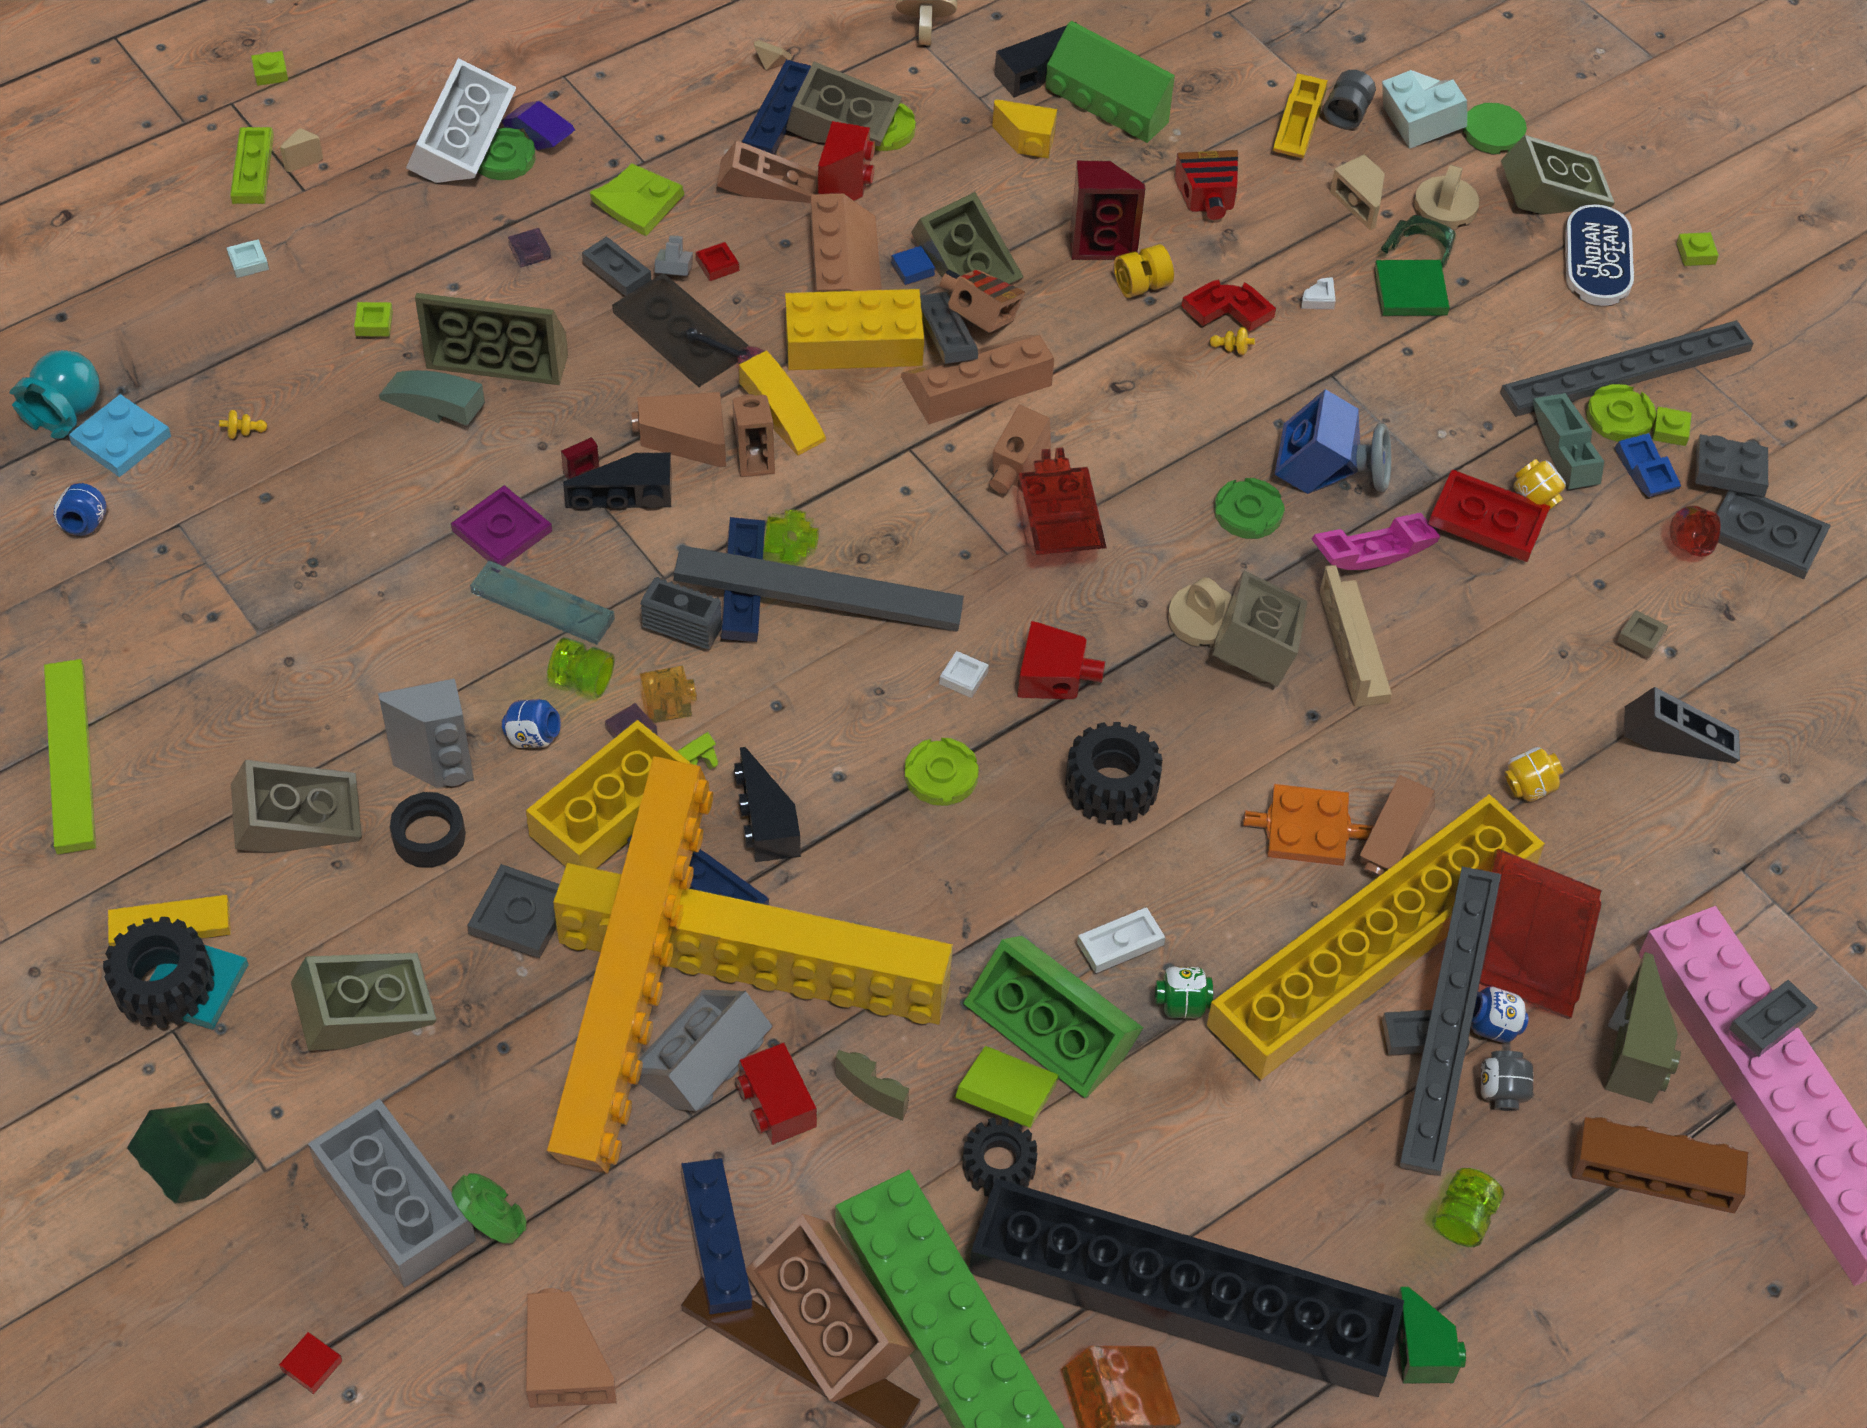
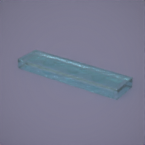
(542, 602)

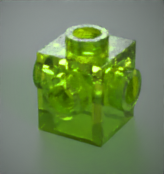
(778, 539)

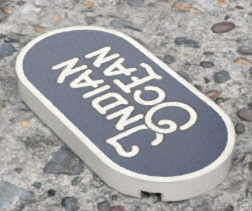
(1599, 254)

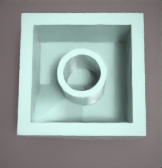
(1423, 106)

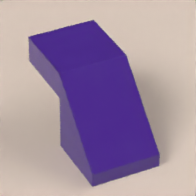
(540, 124)

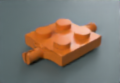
(1308, 824)

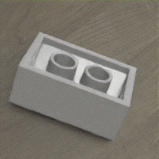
(428, 733)
(703, 1048)

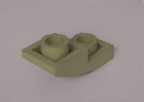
(860, 1078)

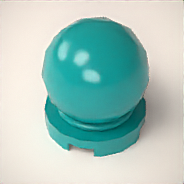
(57, 392)

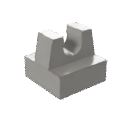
(673, 258)

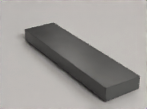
(947, 329)

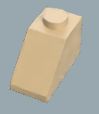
(1359, 189)

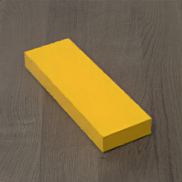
(206, 915)

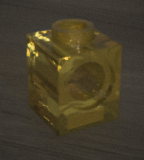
(655, 690)

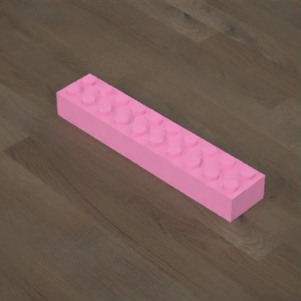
(1783, 1092)

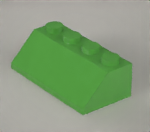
(1110, 82)
(1052, 1015)

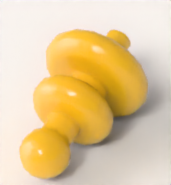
(1241, 341)
(245, 424)

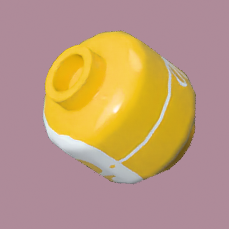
(1540, 483)
(1533, 774)

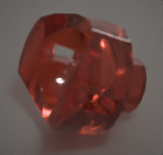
(1695, 530)

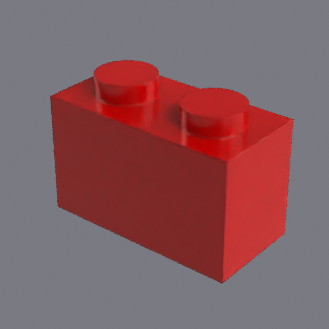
(777, 1094)

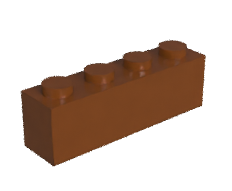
(1660, 1164)

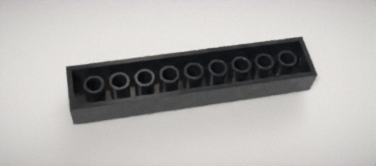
(1187, 1287)

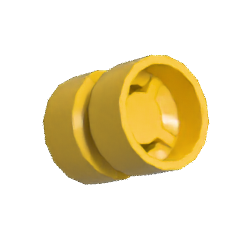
(1145, 270)

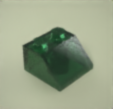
(189, 1151)

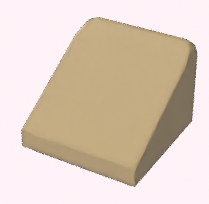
(301, 150)

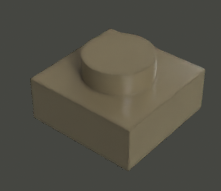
(1642, 634)

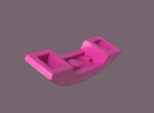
(1377, 548)

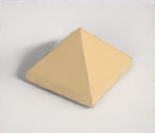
(771, 55)

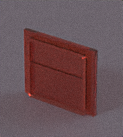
(1540, 934)

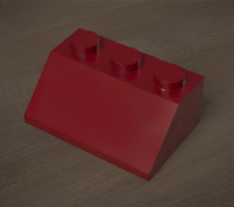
(1105, 211)

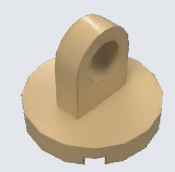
(926, 11)
(1447, 199)
(1199, 612)

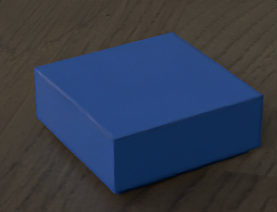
(913, 265)

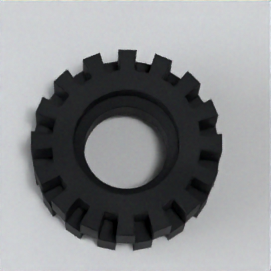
(999, 1136)

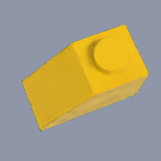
(1025, 127)

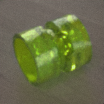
(576, 666)
(1467, 1208)

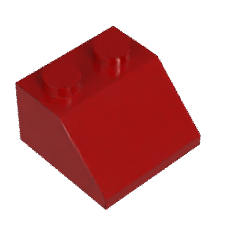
(846, 161)

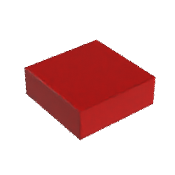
(717, 261)
(310, 1362)

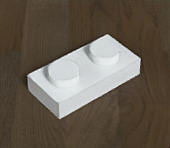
(1121, 940)

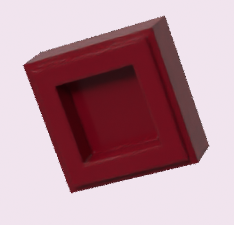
(580, 458)

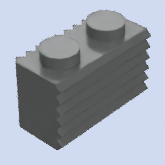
(681, 613)

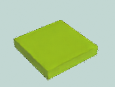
(1007, 1086)

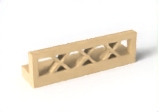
(1354, 640)

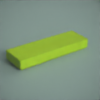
(252, 165)

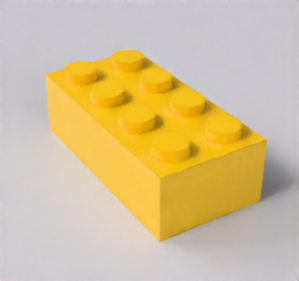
(854, 329)
(599, 802)

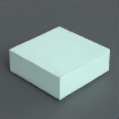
(247, 258)

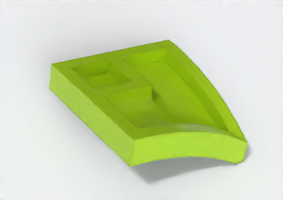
(638, 198)

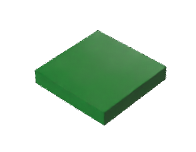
(1411, 288)

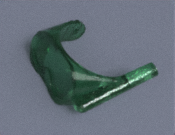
(1421, 225)

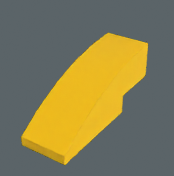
(1300, 115)
(788, 408)

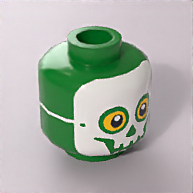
(1184, 992)

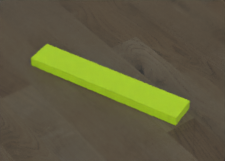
(69, 757)

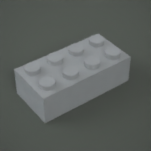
(391, 1192)

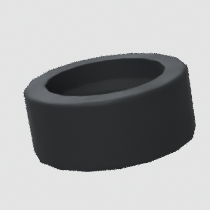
(425, 805)

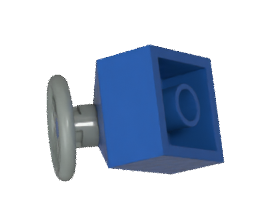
(1324, 446)

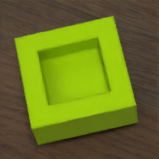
(269, 68)
(1697, 249)
(373, 319)
(1672, 426)

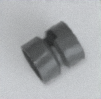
(1349, 99)

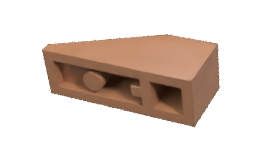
(765, 175)

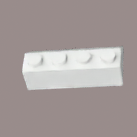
(461, 125)

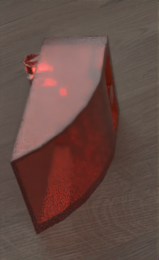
(1058, 507)

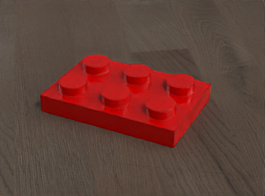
(1489, 515)

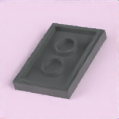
(1770, 532)

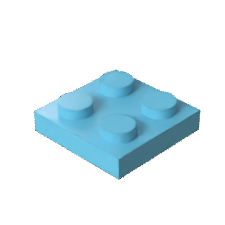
(119, 435)

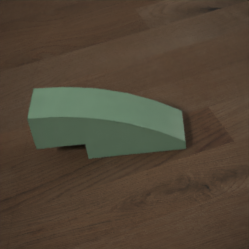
(435, 395)
(1568, 441)

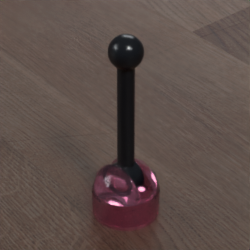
(743, 355)

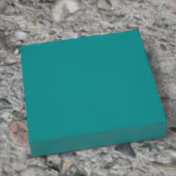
(228, 973)

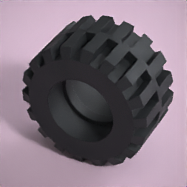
(1119, 749)
(164, 998)

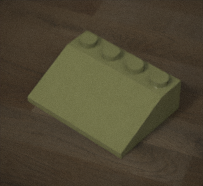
(491, 339)

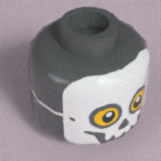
(1507, 1080)

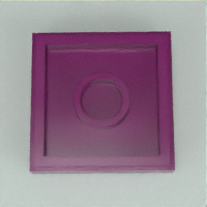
(501, 527)

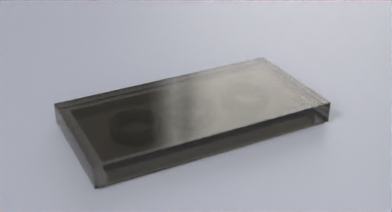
(663, 313)

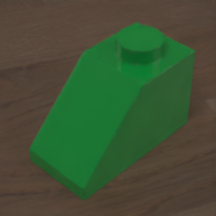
(1427, 1342)

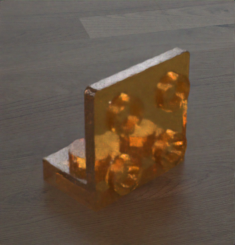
(1120, 1388)

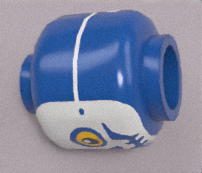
(80, 509)
(531, 723)
(1499, 1015)

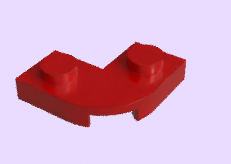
(1241, 302)

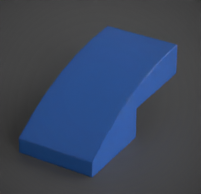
(1646, 467)

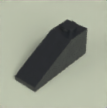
(1678, 728)

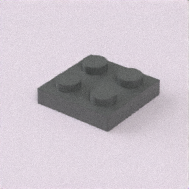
(1732, 465)
(516, 911)

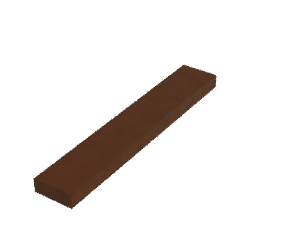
(761, 1334)

